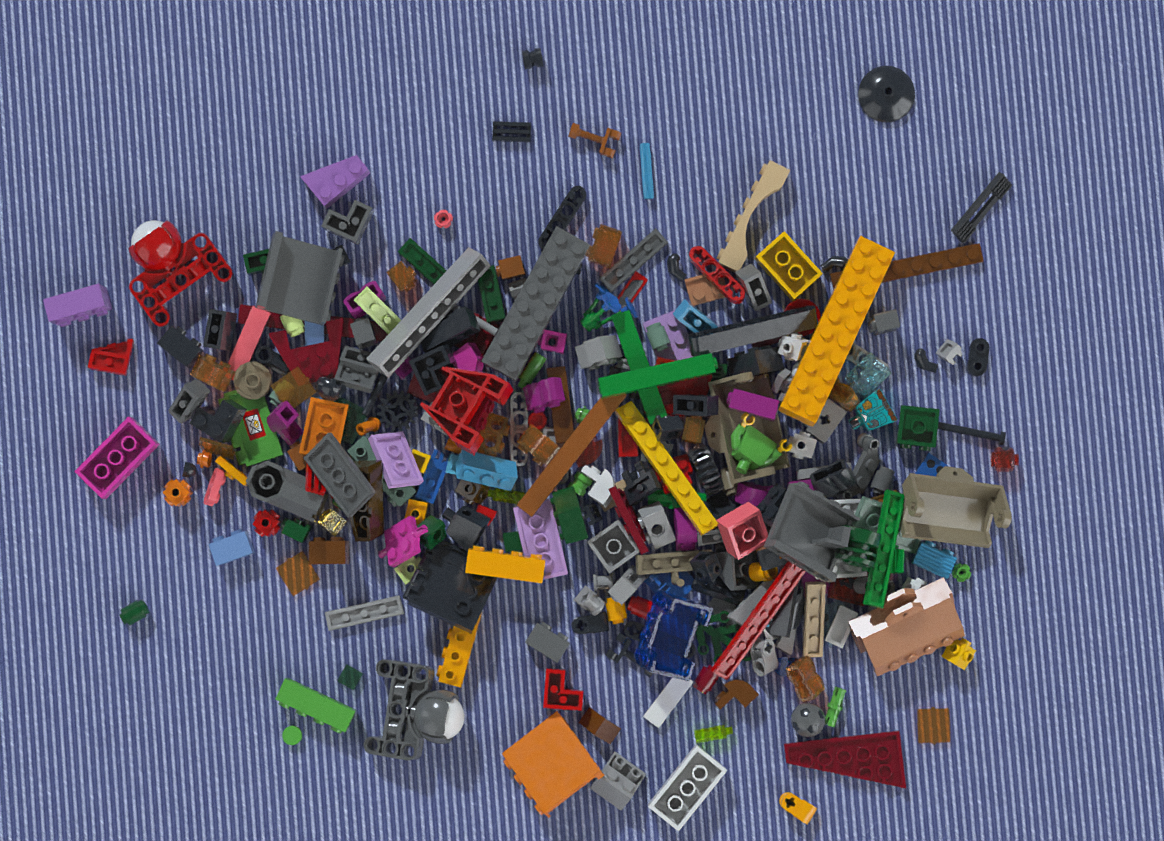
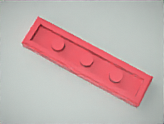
(249, 338)

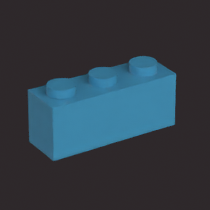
(486, 470)

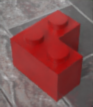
(556, 696)

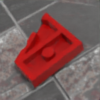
(112, 358)

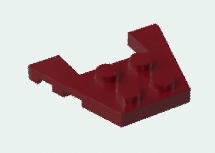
(315, 359)

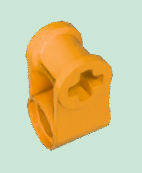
(799, 809)

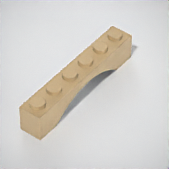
(771, 181)

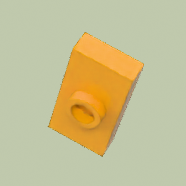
(231, 471)

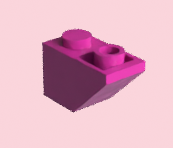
(468, 358)

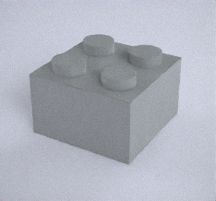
(613, 546)

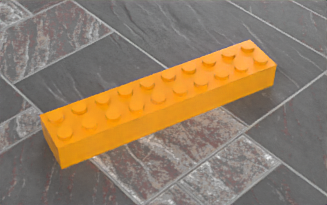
(836, 331)

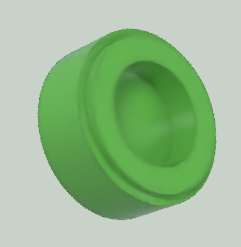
(292, 735)

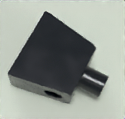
(465, 526)

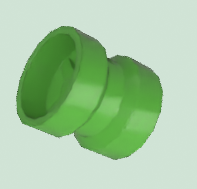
(580, 483)

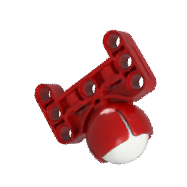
(159, 249)

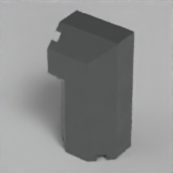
(285, 490)

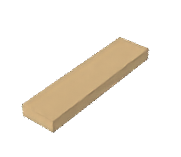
(814, 619)

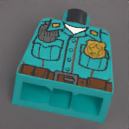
(873, 412)

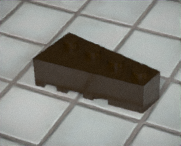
(369, 519)

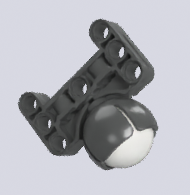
(424, 713)

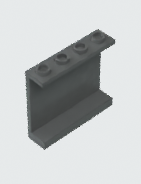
(299, 279)

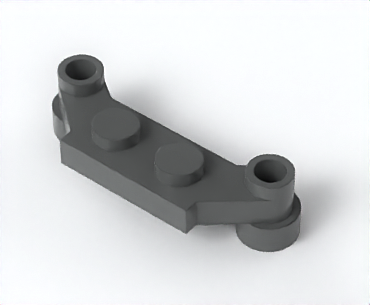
(864, 468)

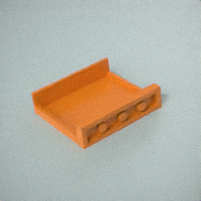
(551, 763)

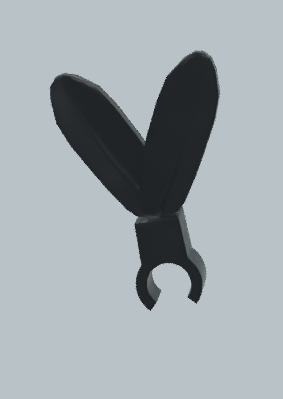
(799, 608)

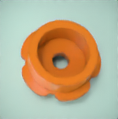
(204, 459)

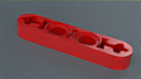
(719, 273)

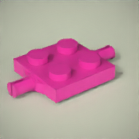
(402, 541)

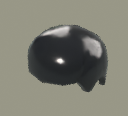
(328, 389)

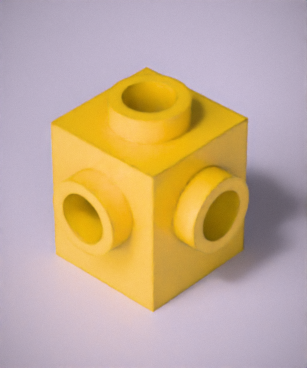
(959, 653)

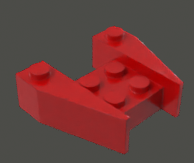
(461, 399)

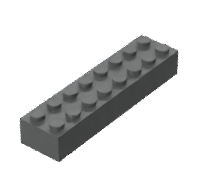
(536, 303)

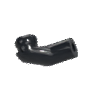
(838, 261)
(673, 267)
(922, 361)

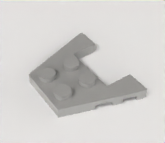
(745, 608)

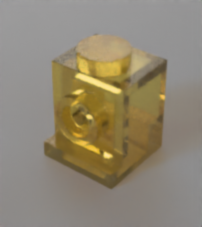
(329, 519)

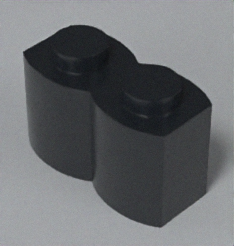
(833, 478)

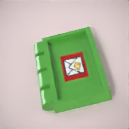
(253, 433)

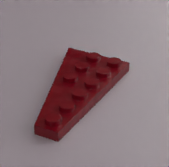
(863, 756)

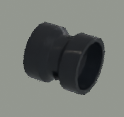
(532, 58)

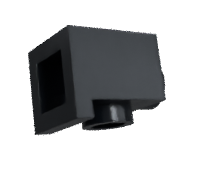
(667, 427)

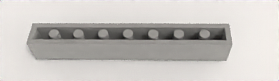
(428, 312)

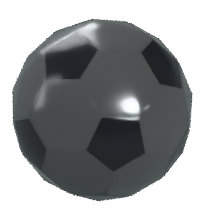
(808, 719)

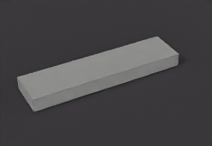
(364, 613)

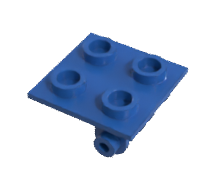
(663, 582)

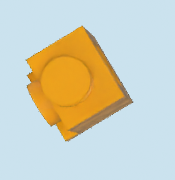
(421, 507)

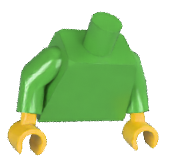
(752, 447)

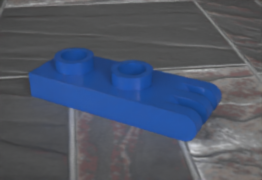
(433, 478)

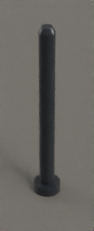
(973, 432)

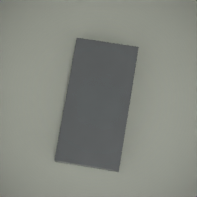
(339, 475)

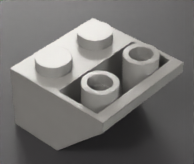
(619, 781)

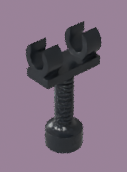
(625, 652)

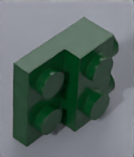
(917, 427)

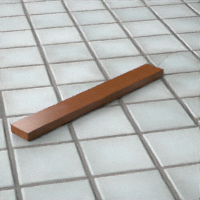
(569, 453)

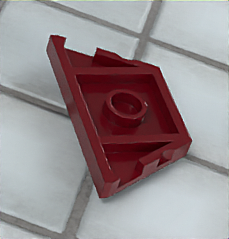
(630, 517)

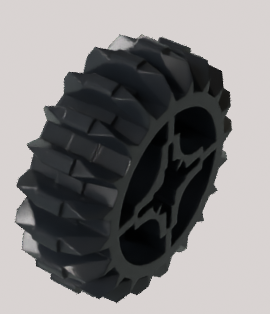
(706, 469)

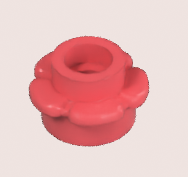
(438, 218)

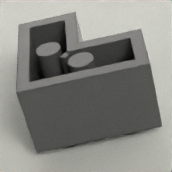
(349, 227)

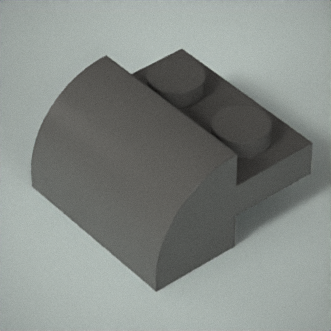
(356, 370)

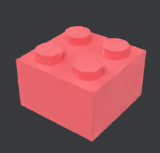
(743, 530)

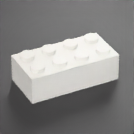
(687, 787)

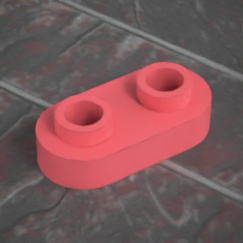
(212, 494)

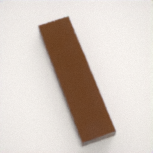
(561, 414)

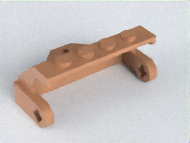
(908, 626)

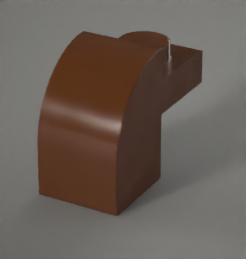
(736, 688)

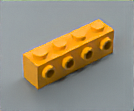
(505, 565)
(456, 655)

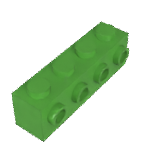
(316, 705)

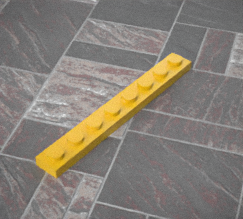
(666, 468)

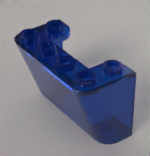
(669, 635)

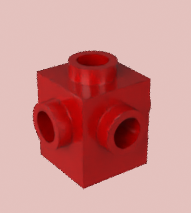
(274, 523)

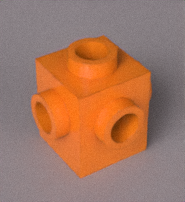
(184, 492)

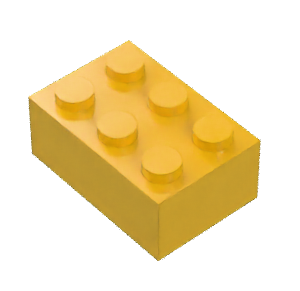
(788, 266)

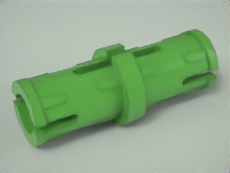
(835, 706)

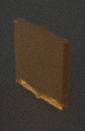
(294, 387)
(217, 448)
(297, 573)
(933, 725)

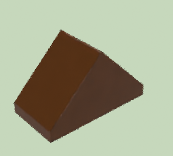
(599, 725)

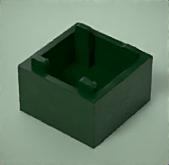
(569, 515)

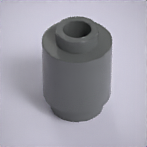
(882, 480)

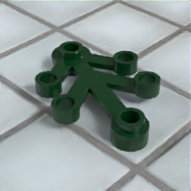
(717, 635)

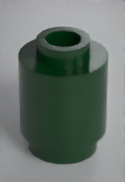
(134, 612)

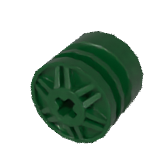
(858, 548)

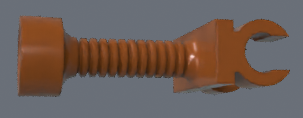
(576, 131)

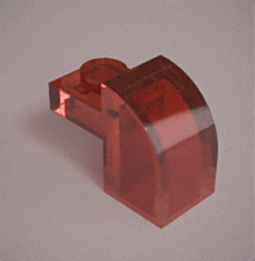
(590, 454)

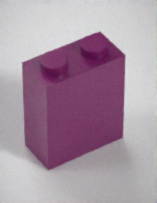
(753, 404)

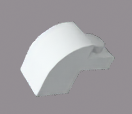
(602, 483)

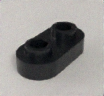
(977, 356)

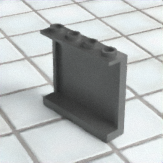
(807, 517)

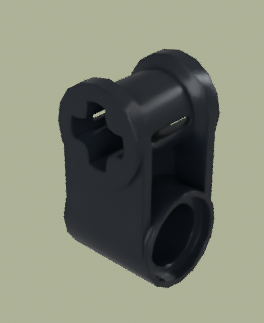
(593, 623)

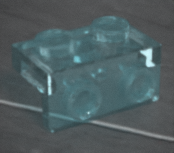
(867, 375)

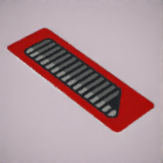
(632, 288)

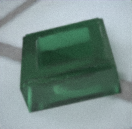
(350, 677)

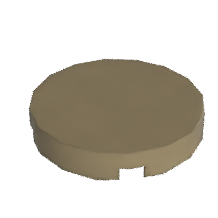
(252, 380)

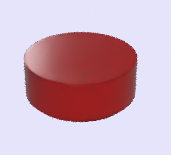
(538, 420)

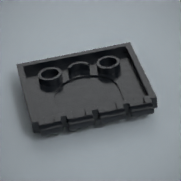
(446, 589)

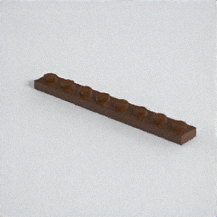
(928, 263)

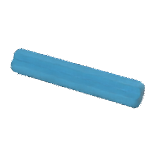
(646, 169)

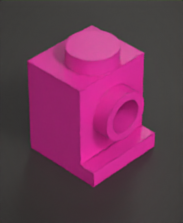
(560, 339)

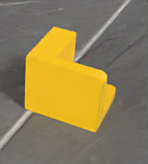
(421, 459)

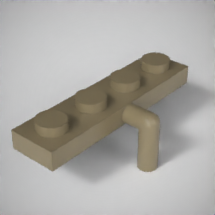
(665, 563)

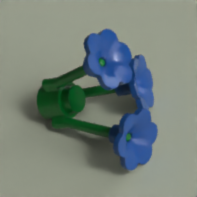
(591, 320)

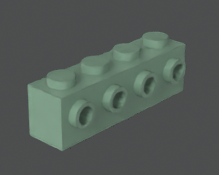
(363, 452)

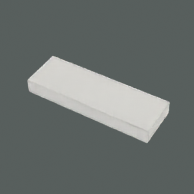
(667, 701)

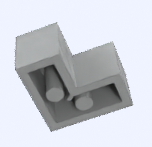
(598, 352)

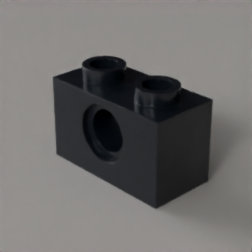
(695, 404)

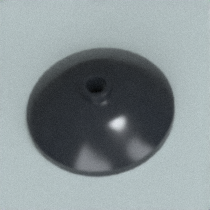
(880, 105)

